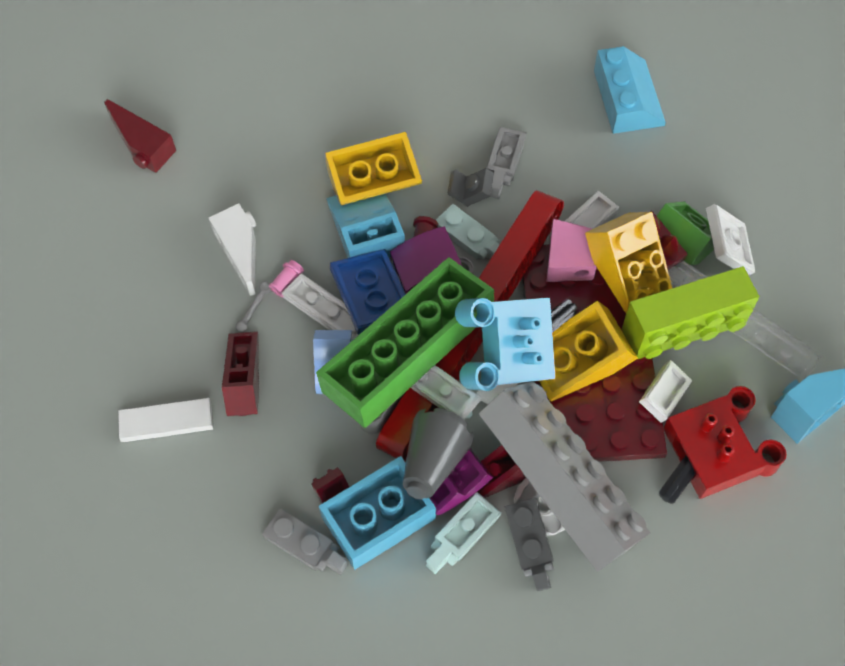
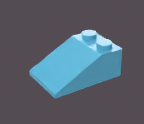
(809, 403)

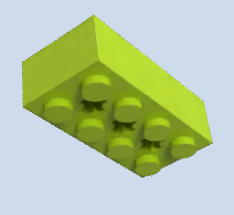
(690, 313)

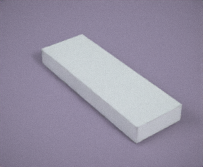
(165, 420)

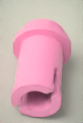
(286, 277)

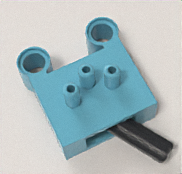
(514, 340)

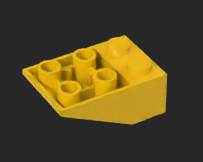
(630, 257)

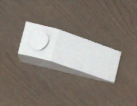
(236, 236)

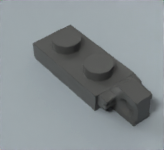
(531, 541)

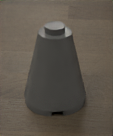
(434, 450)

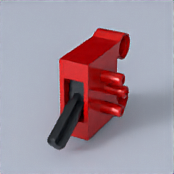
(715, 448)

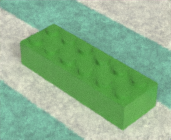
(401, 344)

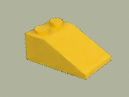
(586, 351)

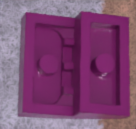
(422, 255)
(461, 483)

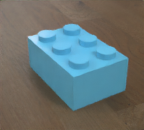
(375, 514)

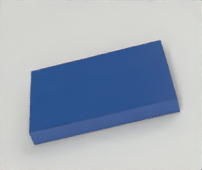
(367, 286)

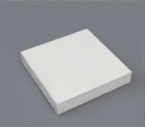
(730, 239)

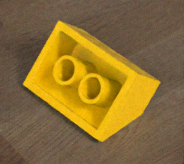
(372, 168)

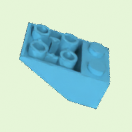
(367, 225)

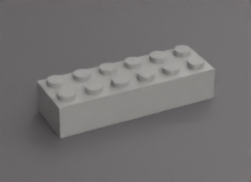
(564, 473)

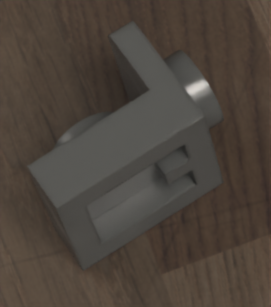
(470, 188)

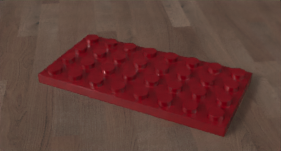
(609, 410)

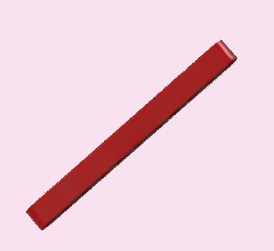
(503, 275)

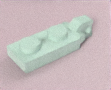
(468, 233)
(462, 532)

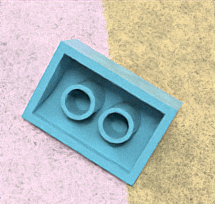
(627, 90)

